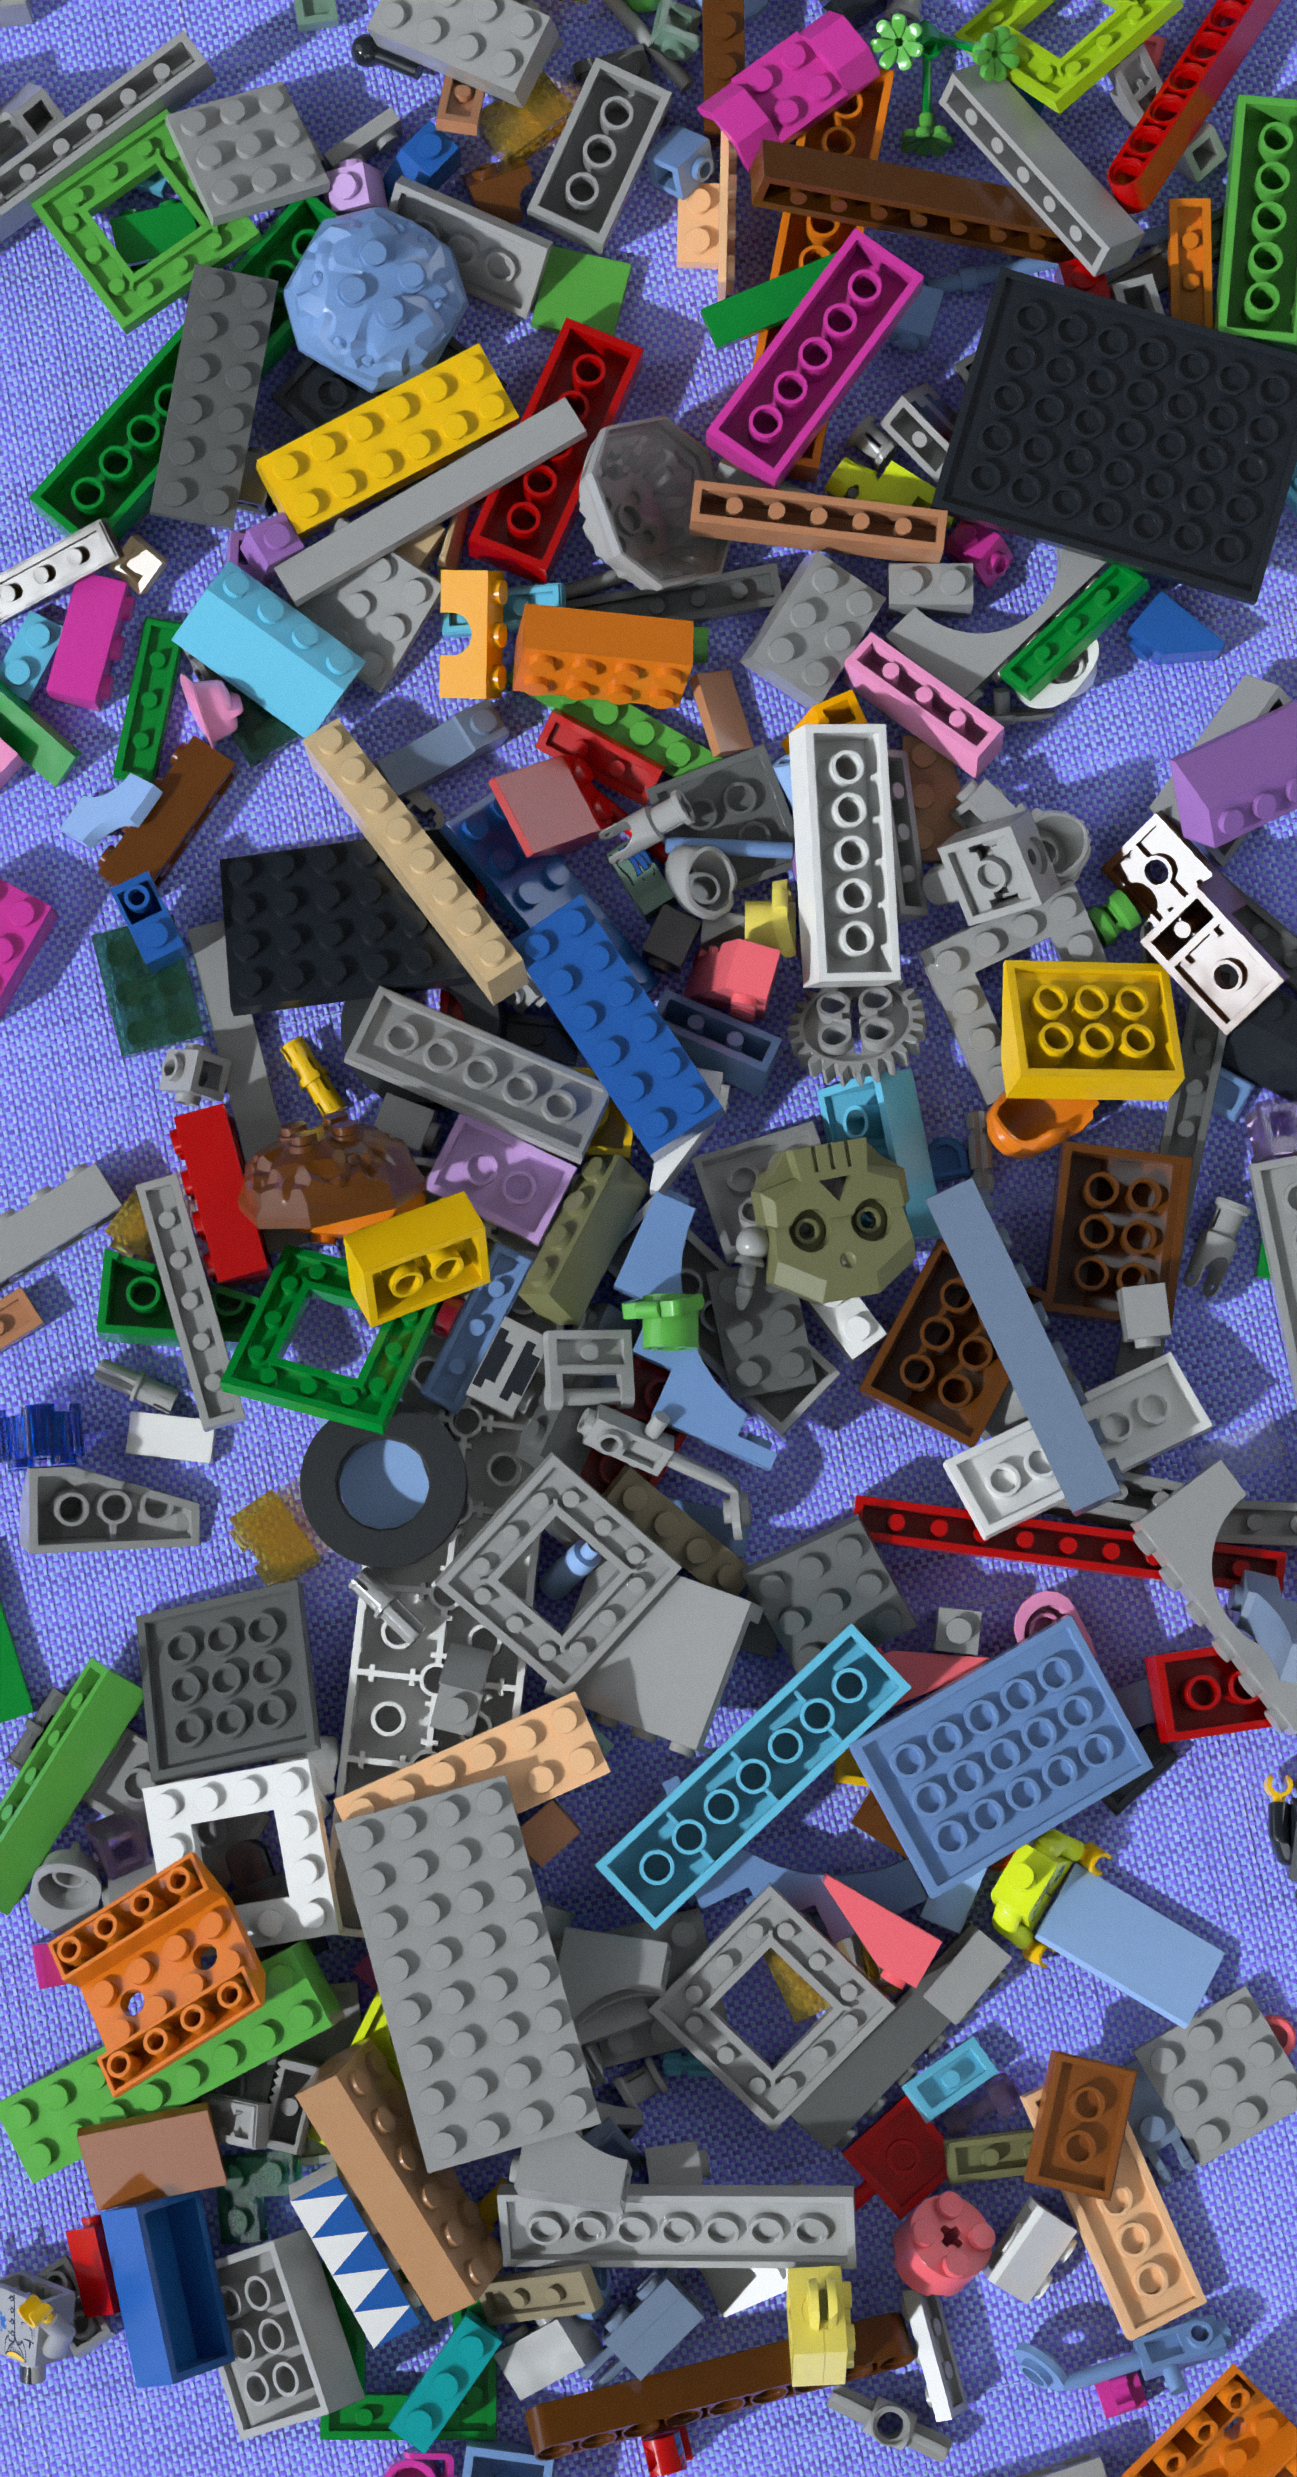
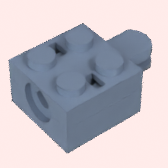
(645, 2328)

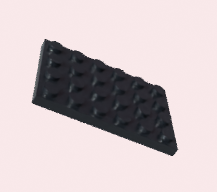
(329, 928)

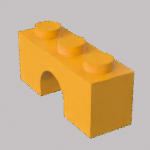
(479, 668)

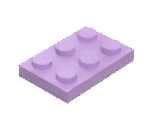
(502, 1178)

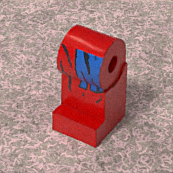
(667, 2451)

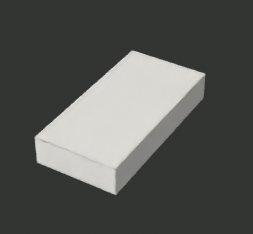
(169, 1437)

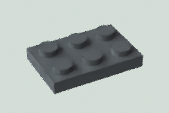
(763, 1344)

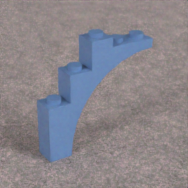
(890, 1886)

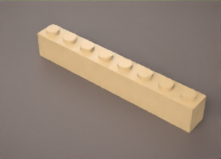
(416, 862)

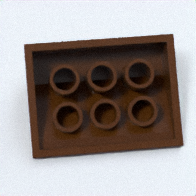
(1112, 1228)
(939, 1356)

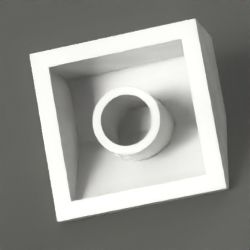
(1029, 2251)

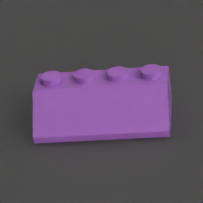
(1238, 779)

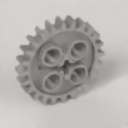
(824, 1031)

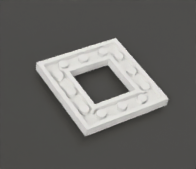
(294, 1796)

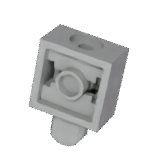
(993, 869)

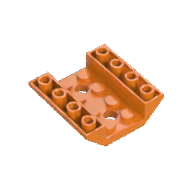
(154, 1947)
(1198, 2446)

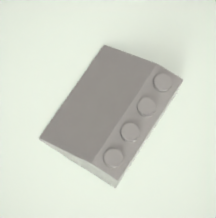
(283, 2337)

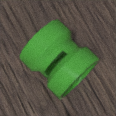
(1113, 917)

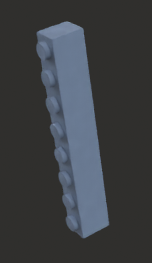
(1024, 1347)

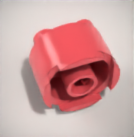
(942, 2245)

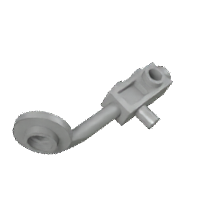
(651, 1449)

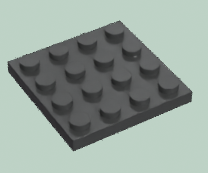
(227, 1682)

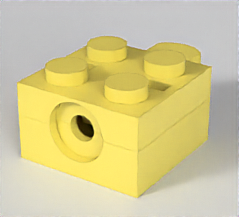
(819, 2325)

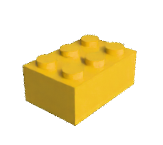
(417, 1259)

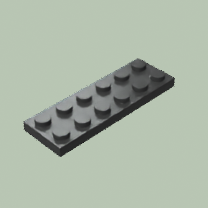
(213, 397)

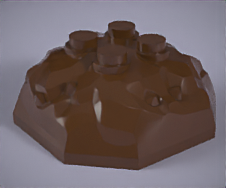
(327, 1175)

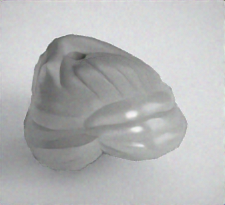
(701, 880)

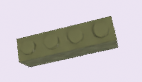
(583, 1239)

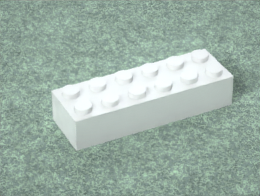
(844, 855)

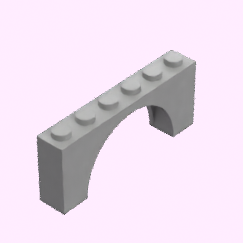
(972, 660)
(1182, 1540)
(595, 1974)

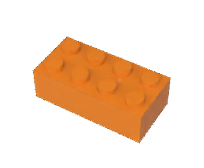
(602, 656)

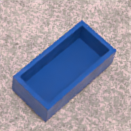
(167, 2289)

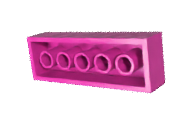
(814, 360)

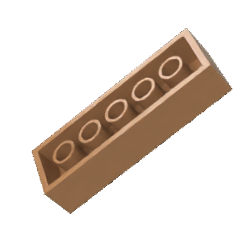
(419, 2215)

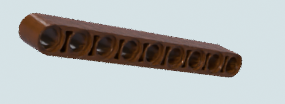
(700, 2391)

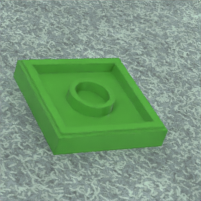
(581, 289)

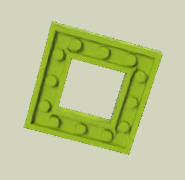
(1064, 79)

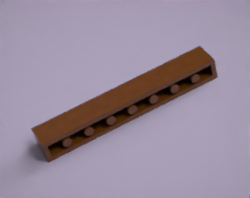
(901, 201)

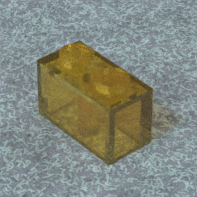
(523, 132)
(274, 1539)

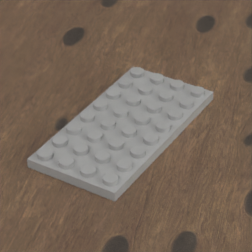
(467, 1974)

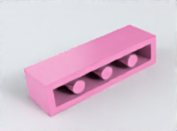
(923, 705)

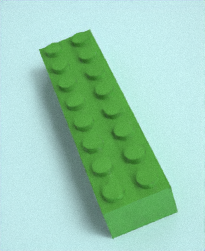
(48, 2112)

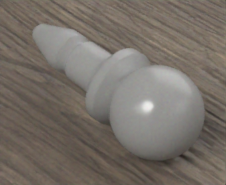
(752, 1246)

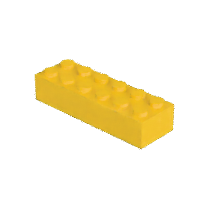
(387, 442)

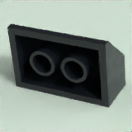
(1266, 1047)

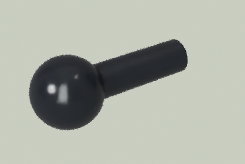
(368, 54)

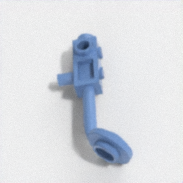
(1154, 2354)

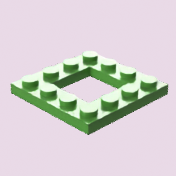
(73, 202)

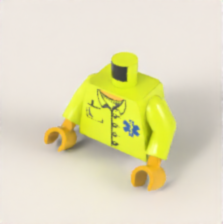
(1031, 1883)

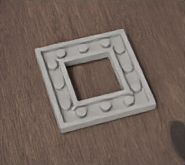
(956, 958)
(569, 1654)
(854, 2010)

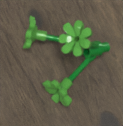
(924, 39)

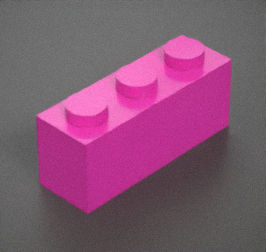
(91, 642)

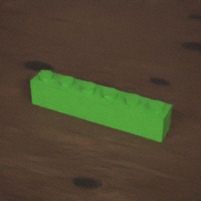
(61, 1772)

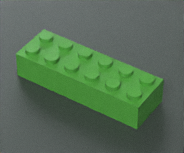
(1260, 225)

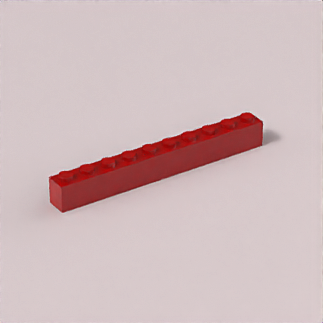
(1044, 1543)

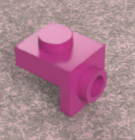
(981, 547)

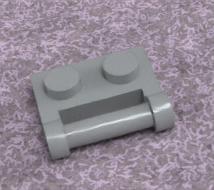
(588, 1355)

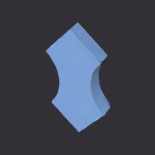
(101, 815)

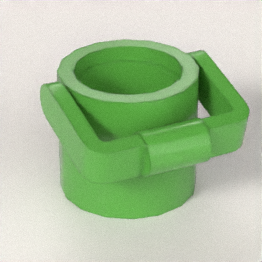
(668, 1320)

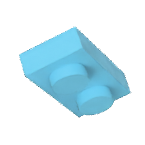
(30, 656)
(949, 2079)

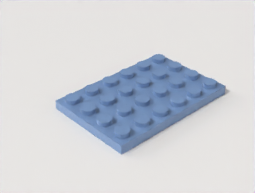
(1000, 1756)

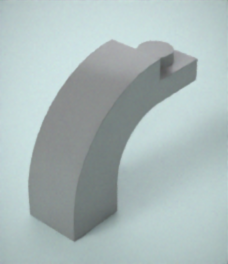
(1135, 87)

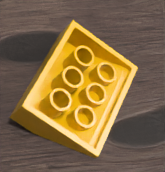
(1089, 1031)

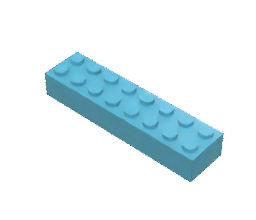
(752, 1776)

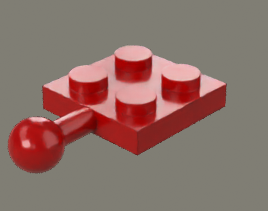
(898, 2159)

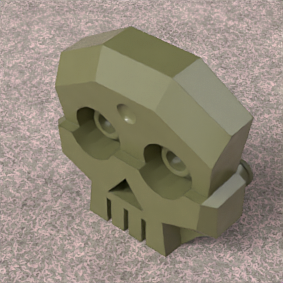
(840, 1254)

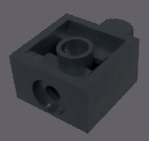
(257, 1881)

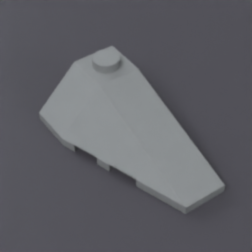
(89, 1511)

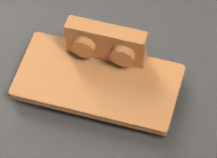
(709, 224)

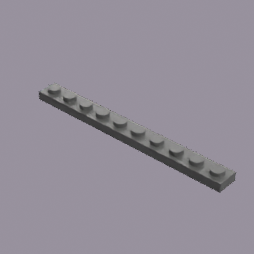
(1187, 1125)

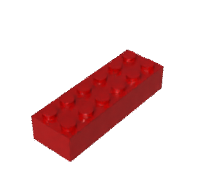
(532, 516)

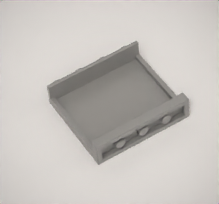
(668, 1663)

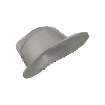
(65, 1889)

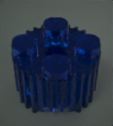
(41, 1436)

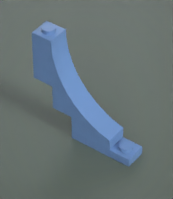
(690, 1394)

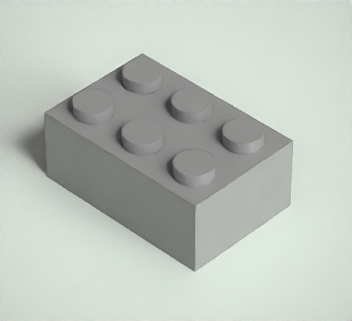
(812, 630)

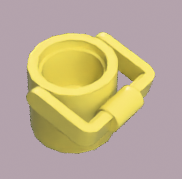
(773, 921)

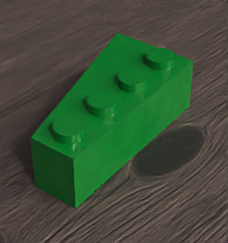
(137, 1310)

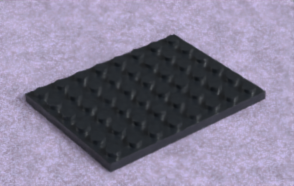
(1124, 436)

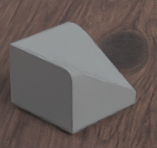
(722, 930)

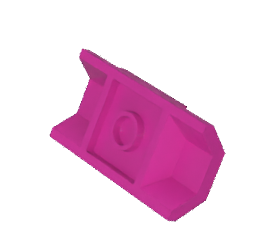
(793, 86)

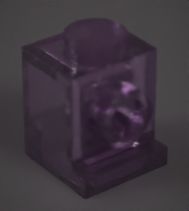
(1272, 1130)

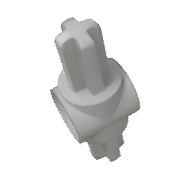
(910, 2434)

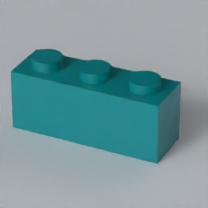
(446, 2381)

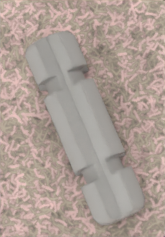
(980, 1150)

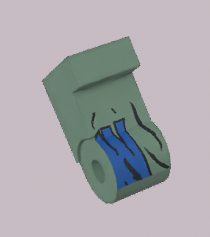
(642, 883)

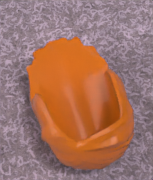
(1033, 1126)

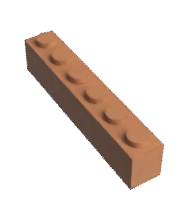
(817, 522)

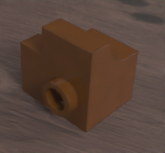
(498, 188)

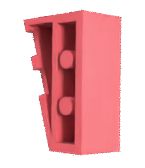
(735, 978)

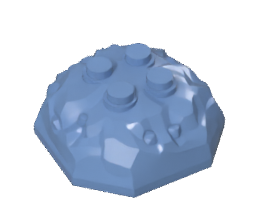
(375, 298)

